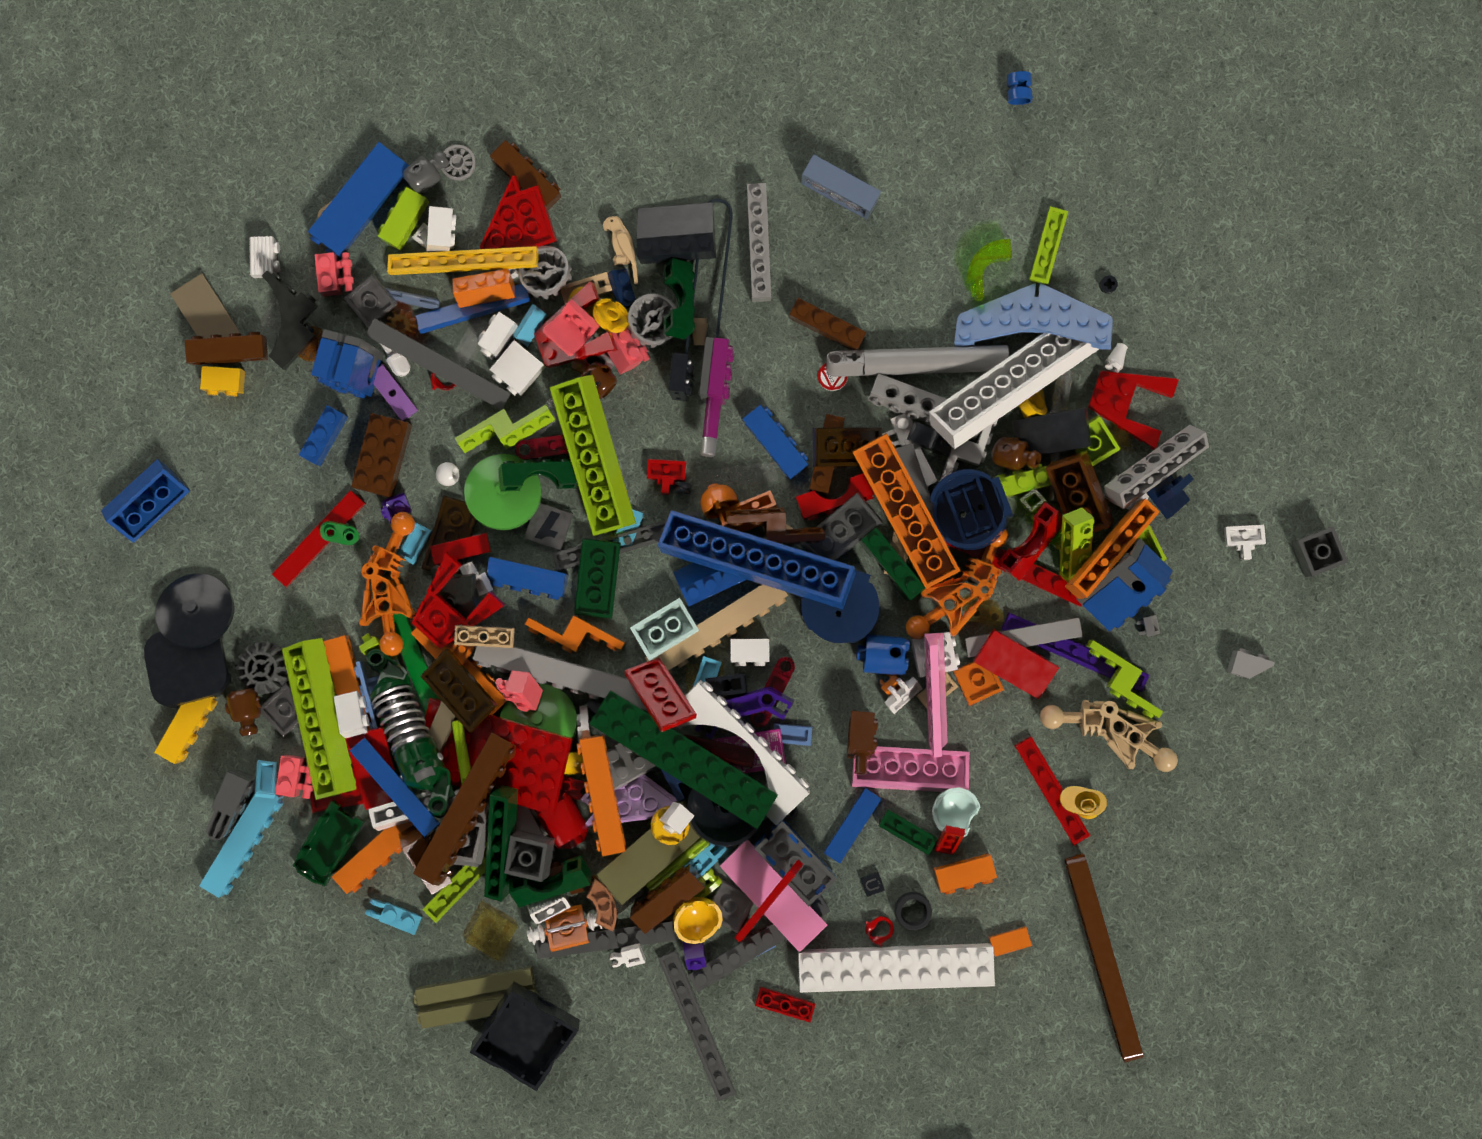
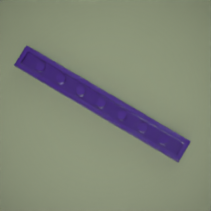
(1074, 652)

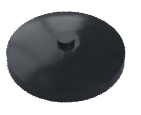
(194, 610)
(716, 823)

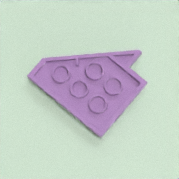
(637, 800)

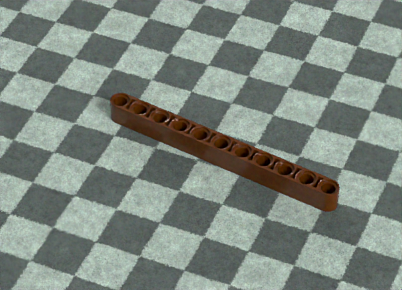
(1104, 958)

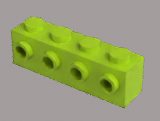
(1026, 481)
(1075, 542)

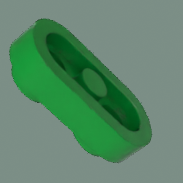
(339, 533)

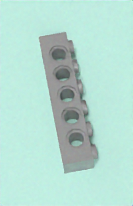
(759, 242)
(901, 392)
(1156, 466)

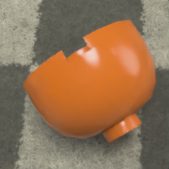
(717, 498)

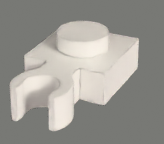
(630, 955)

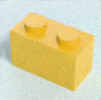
(222, 380)

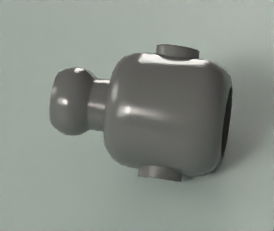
(424, 173)

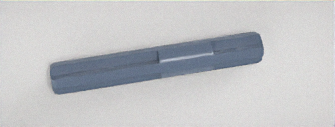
(414, 299)

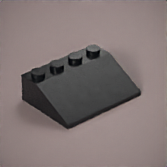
(676, 233)

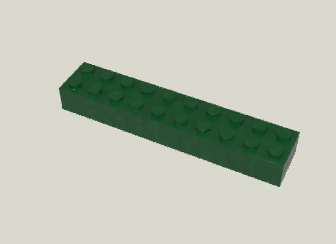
(684, 759)

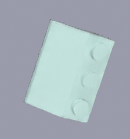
(664, 629)

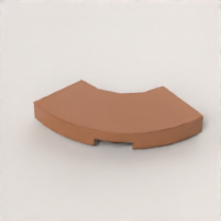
(604, 905)

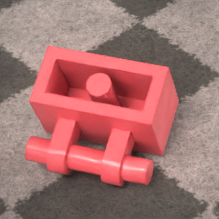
(328, 273)
(629, 352)
(521, 690)
(290, 777)

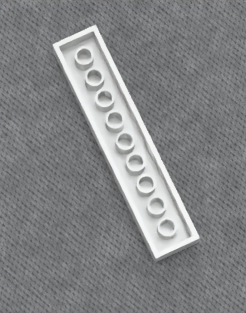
(1006, 386)
(896, 967)

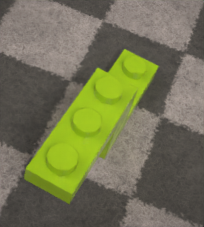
(507, 431)
(1123, 679)

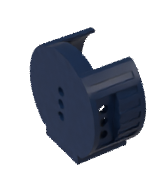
(962, 492)
(856, 617)

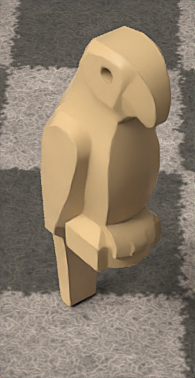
(622, 244)

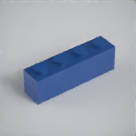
(775, 442)

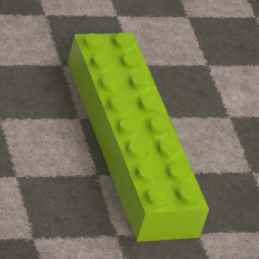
(592, 455)
(317, 718)

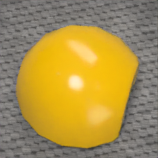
(697, 920)

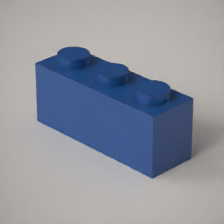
(323, 435)

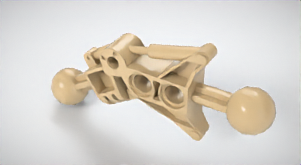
(1092, 721)

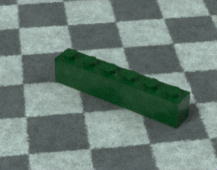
(500, 827)

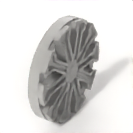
(458, 162)

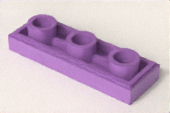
(400, 402)

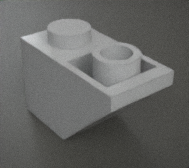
(1247, 665)

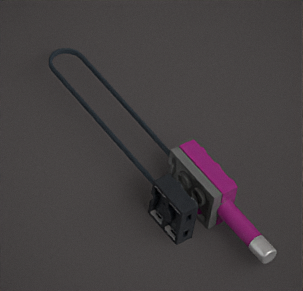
(715, 368)

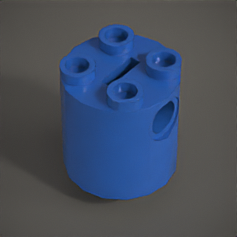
(877, 655)

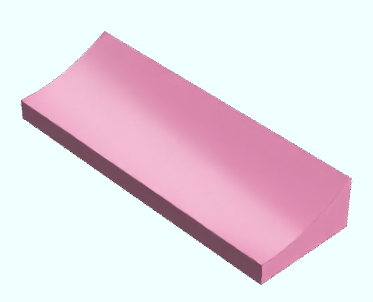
(936, 692)
(914, 770)
(788, 912)

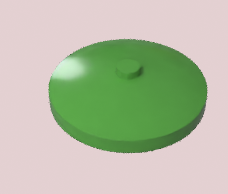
(496, 508)
(553, 714)

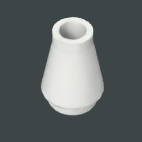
(1116, 359)

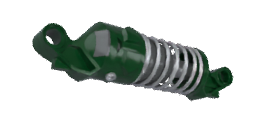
(412, 748)

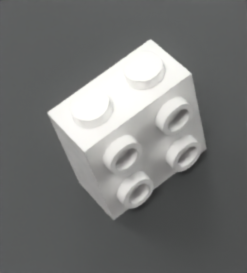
(497, 336)
(517, 369)
(951, 658)

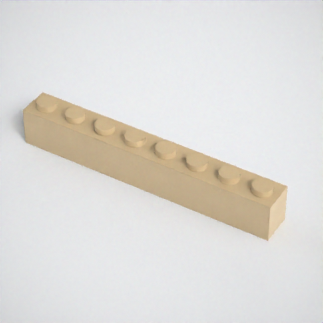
(723, 624)

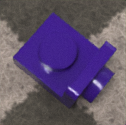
(395, 505)

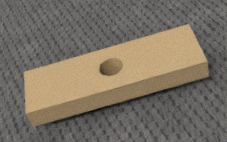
(495, 636)

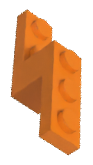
(574, 634)

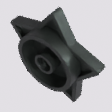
(460, 592)

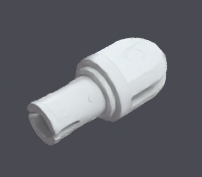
(399, 364)

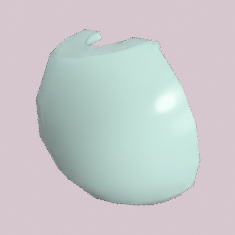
(955, 808)

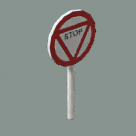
(829, 382)

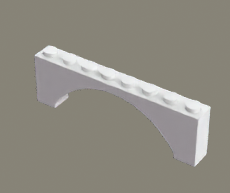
(780, 777)

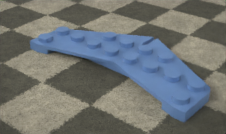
(1023, 312)

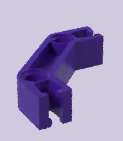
(752, 703)

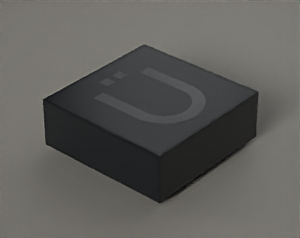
(872, 884)

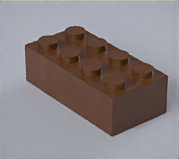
(381, 455)
(1078, 487)

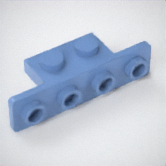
(366, 687)

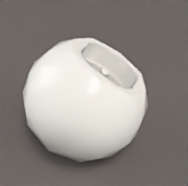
(447, 474)

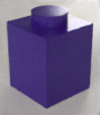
(694, 956)

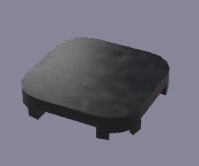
(185, 674)

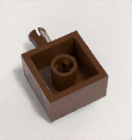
(861, 739)

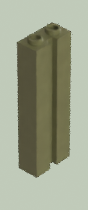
(641, 863)
(467, 997)

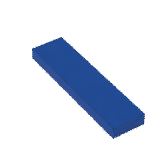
(852, 825)

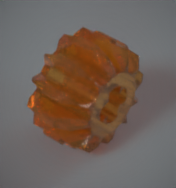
(408, 322)

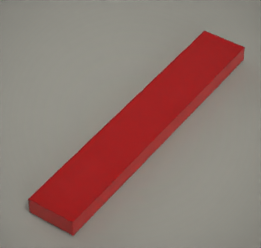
(314, 543)
(1051, 789)
(769, 900)

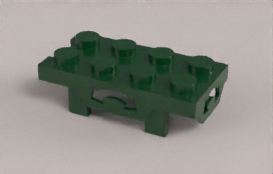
(327, 844)

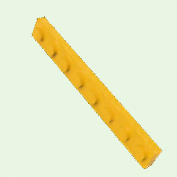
(462, 260)

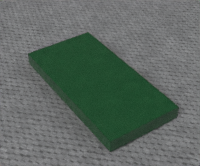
(597, 578)

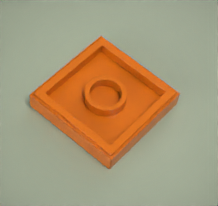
(977, 682)

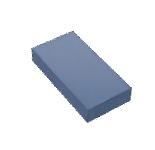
(795, 734)

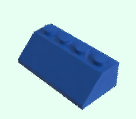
(145, 501)
(527, 577)
(703, 582)

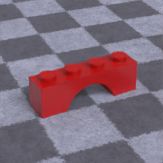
(812, 504)
(1045, 527)

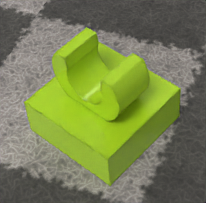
(370, 643)

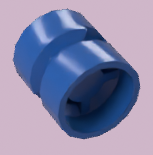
(1019, 88)

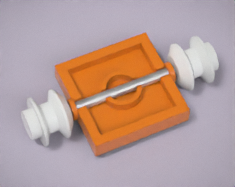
(564, 929)

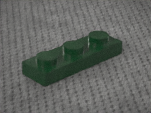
(908, 832)

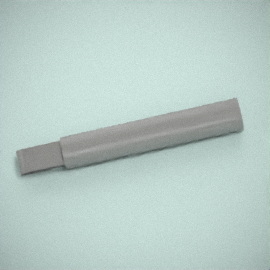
(915, 360)

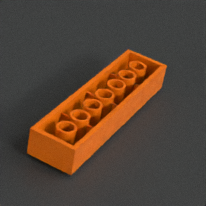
(906, 511)

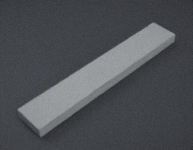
(1032, 635)

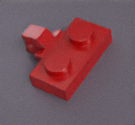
(666, 473)

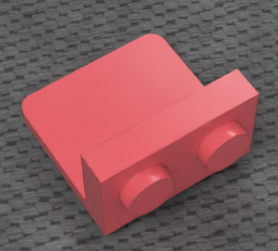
(571, 328)

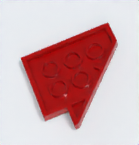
(520, 220)

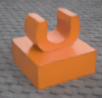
(891, 682)

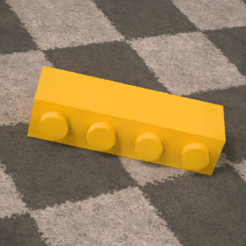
(184, 729)

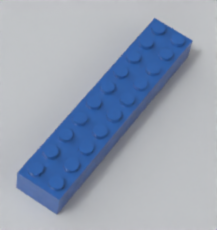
(757, 559)

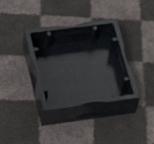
(525, 1035)

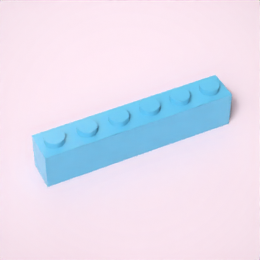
(239, 845)

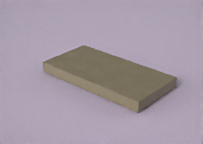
(204, 308)

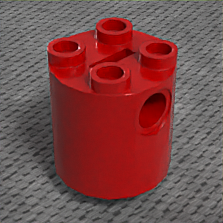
(565, 825)

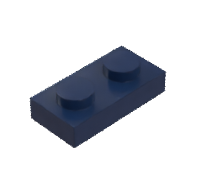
(622, 287)

